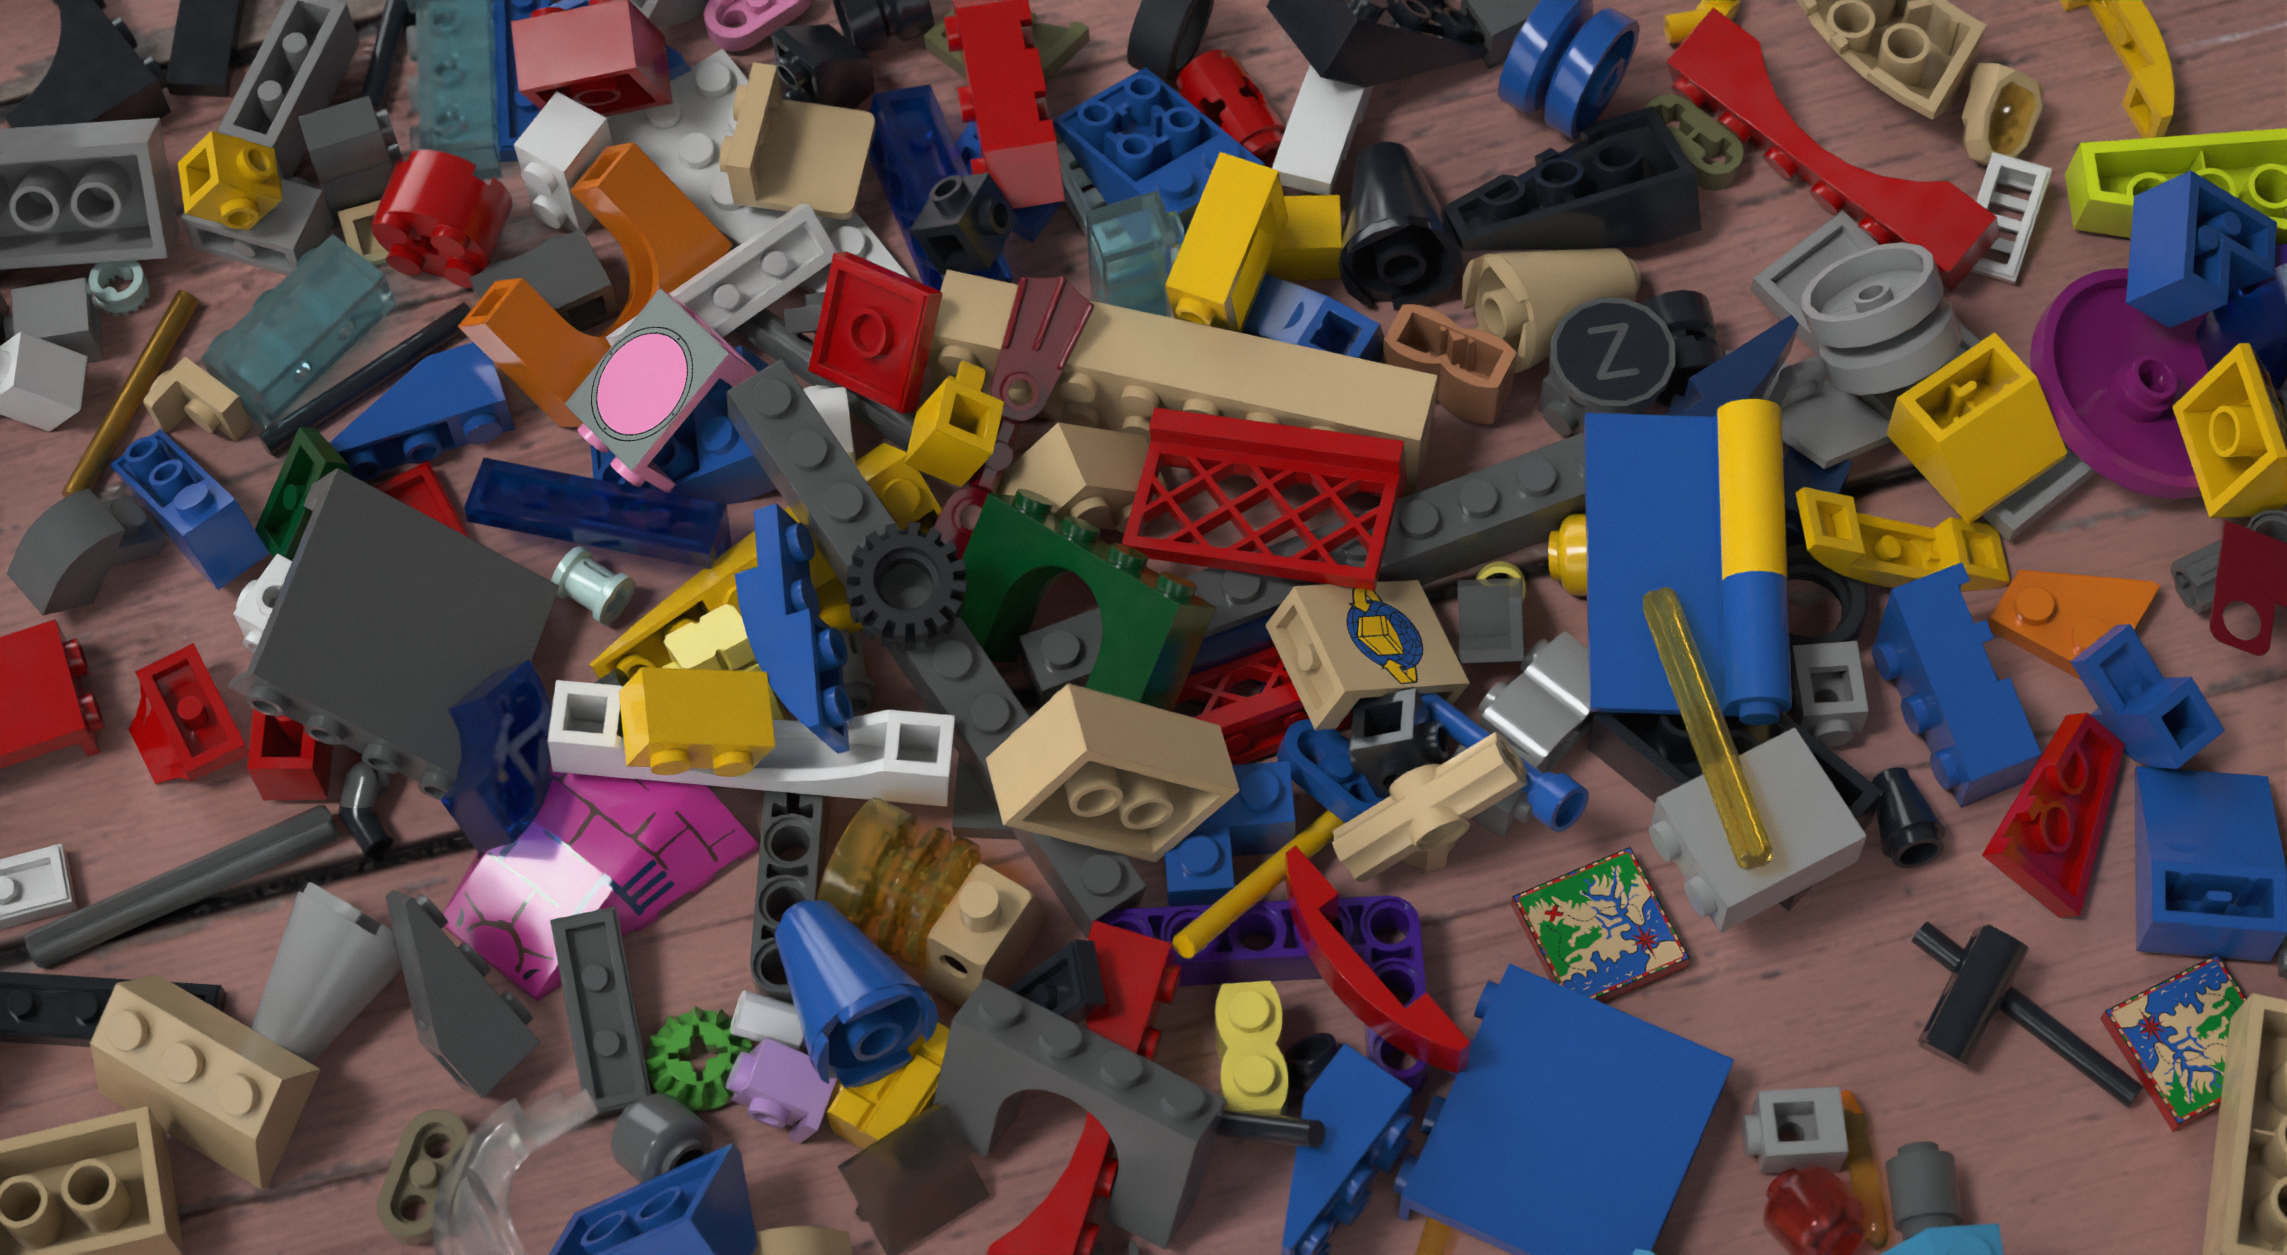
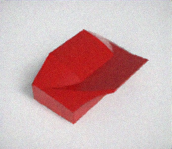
(183, 720)

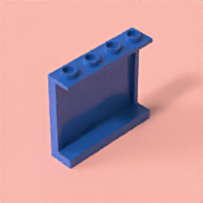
(1563, 1125)

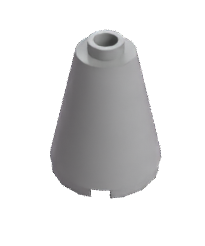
(324, 972)

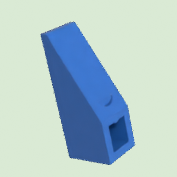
(1313, 321)
(430, 410)
(190, 508)

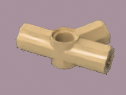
(1429, 810)

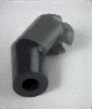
(357, 808)

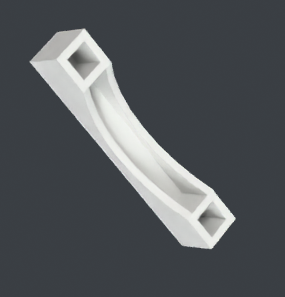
(889, 757)

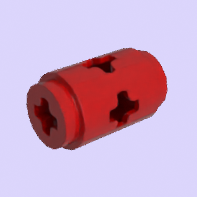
(1231, 99)

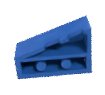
(1951, 690)

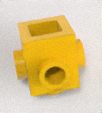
(229, 181)

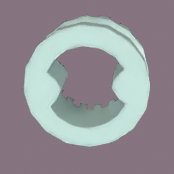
(122, 301)

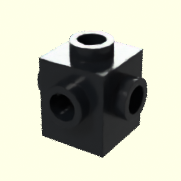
(964, 223)
(1393, 738)

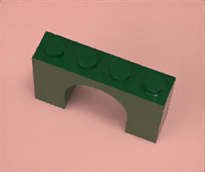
(1147, 617)

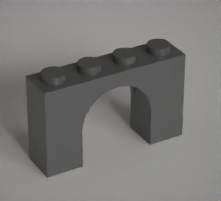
(1153, 1115)

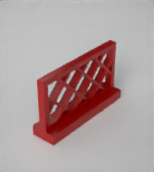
(1275, 459)

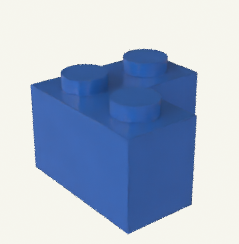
(2194, 249)
(1250, 823)

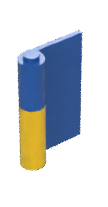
(1697, 513)

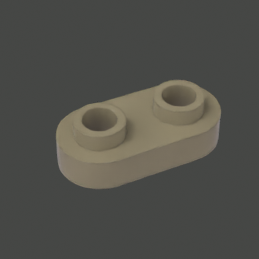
(416, 1176)

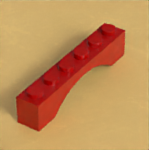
(1728, 75)
(1135, 980)

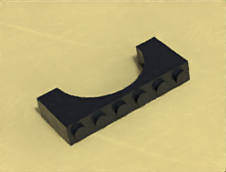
(93, 74)

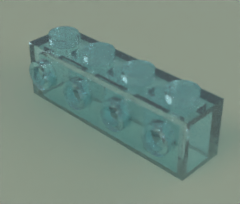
(455, 81)

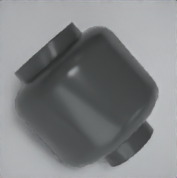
(658, 1137)

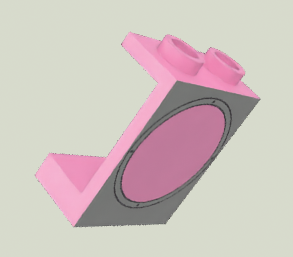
(652, 385)

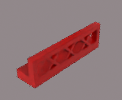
(1255, 723)

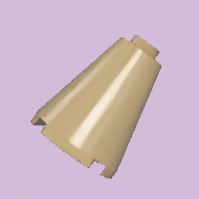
(1531, 291)

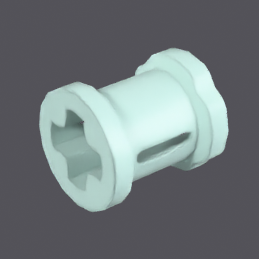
(593, 585)

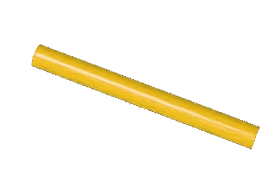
(1253, 888)

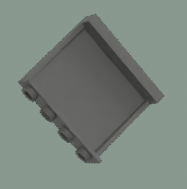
(390, 630)

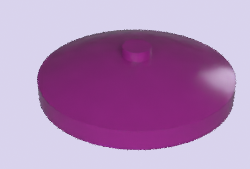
(2115, 381)

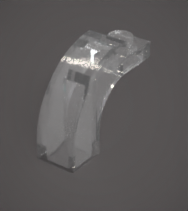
(475, 1186)

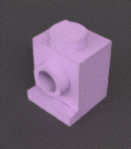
(780, 1088)

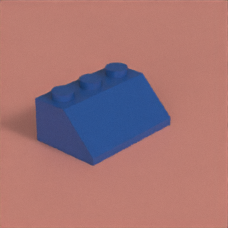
(680, 1212)

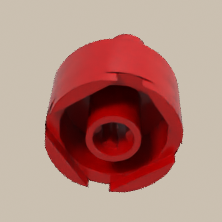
(440, 217)

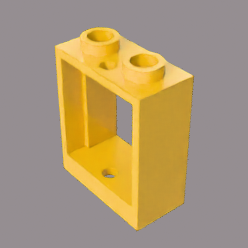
(1228, 245)

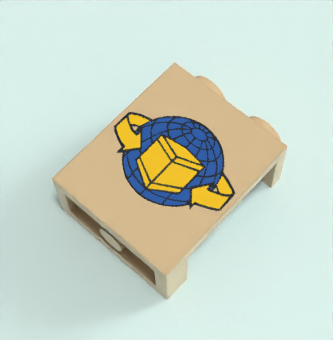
(1362, 645)

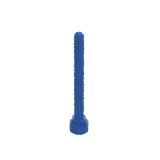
(1554, 797)

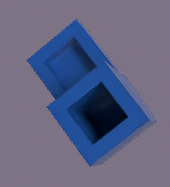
(2152, 715)

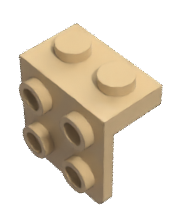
(794, 150)

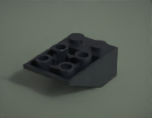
(1377, 39)

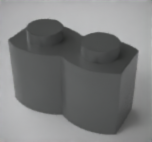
(351, 152)

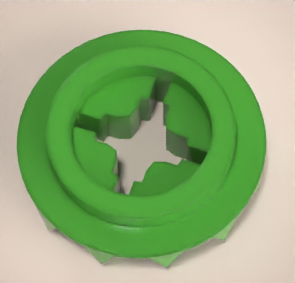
(678, 1077)

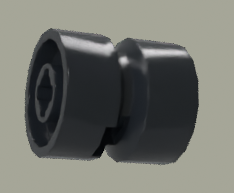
(872, 22)
(1693, 330)

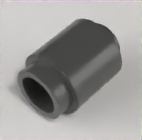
(1923, 1189)

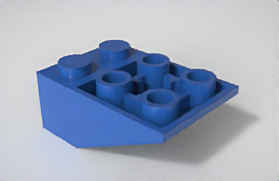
(1144, 141)
(705, 453)
(2208, 865)
(1364, 1132)

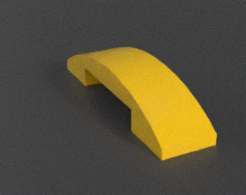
(2145, 57)
(1897, 551)

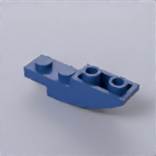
(787, 634)

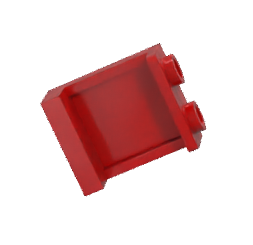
(44, 696)

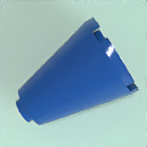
(850, 996)

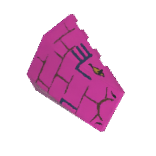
(588, 851)

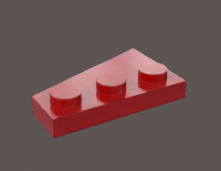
(2059, 816)

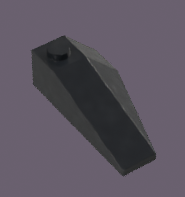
(1610, 190)

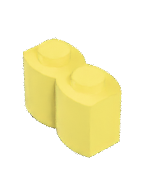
(1250, 1048)

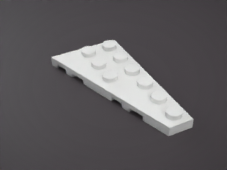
(687, 144)

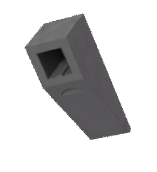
(454, 1008)

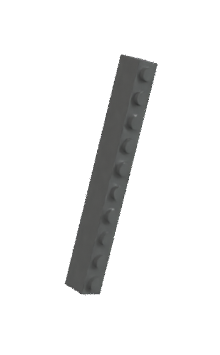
(1428, 540)
(949, 675)

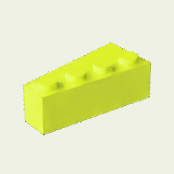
(2110, 173)

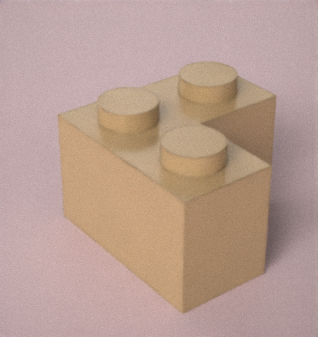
(1083, 473)

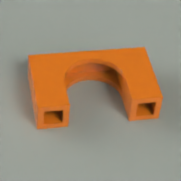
(664, 247)

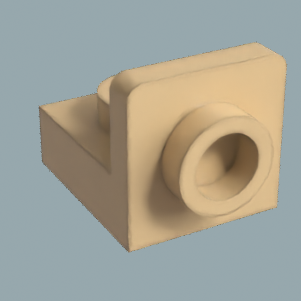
(201, 396)

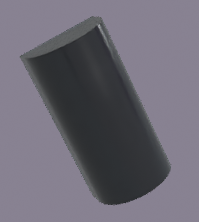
(1973, 995)

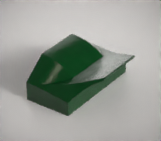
(284, 514)

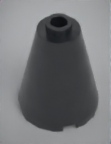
(1395, 232)

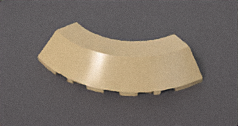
(1904, 47)

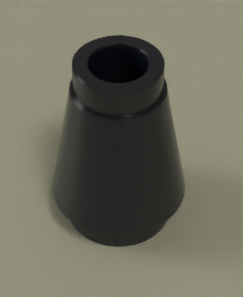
(1906, 821)

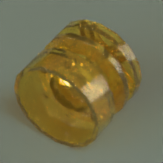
(892, 880)

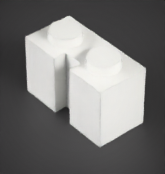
(555, 156)

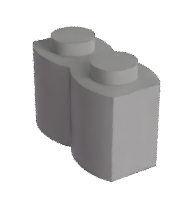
(1546, 705)

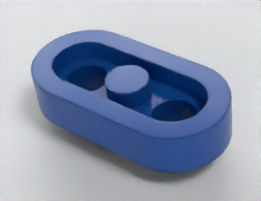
(1331, 776)

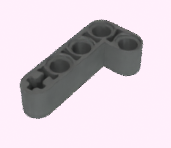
(785, 882)

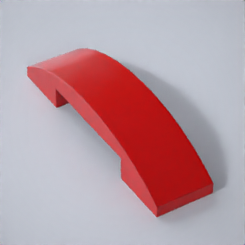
(1418, 1029)

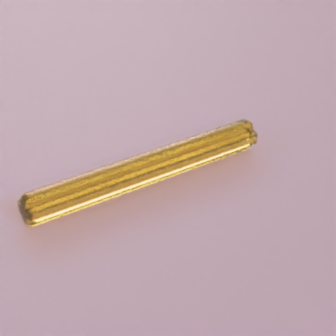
(1707, 729)

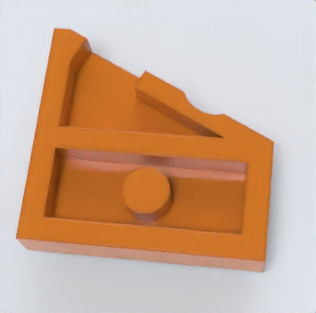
(2066, 613)

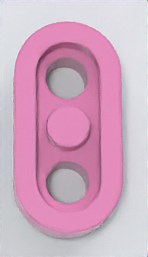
(758, 18)

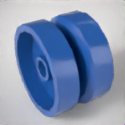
(1568, 63)

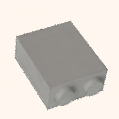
(1802, 814)

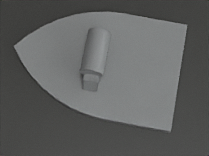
(1821, 418)

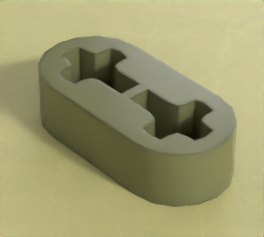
(1699, 137)

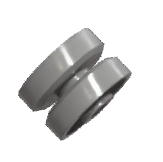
(1881, 318)

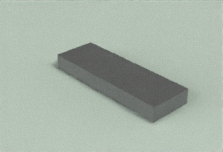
(601, 1008)

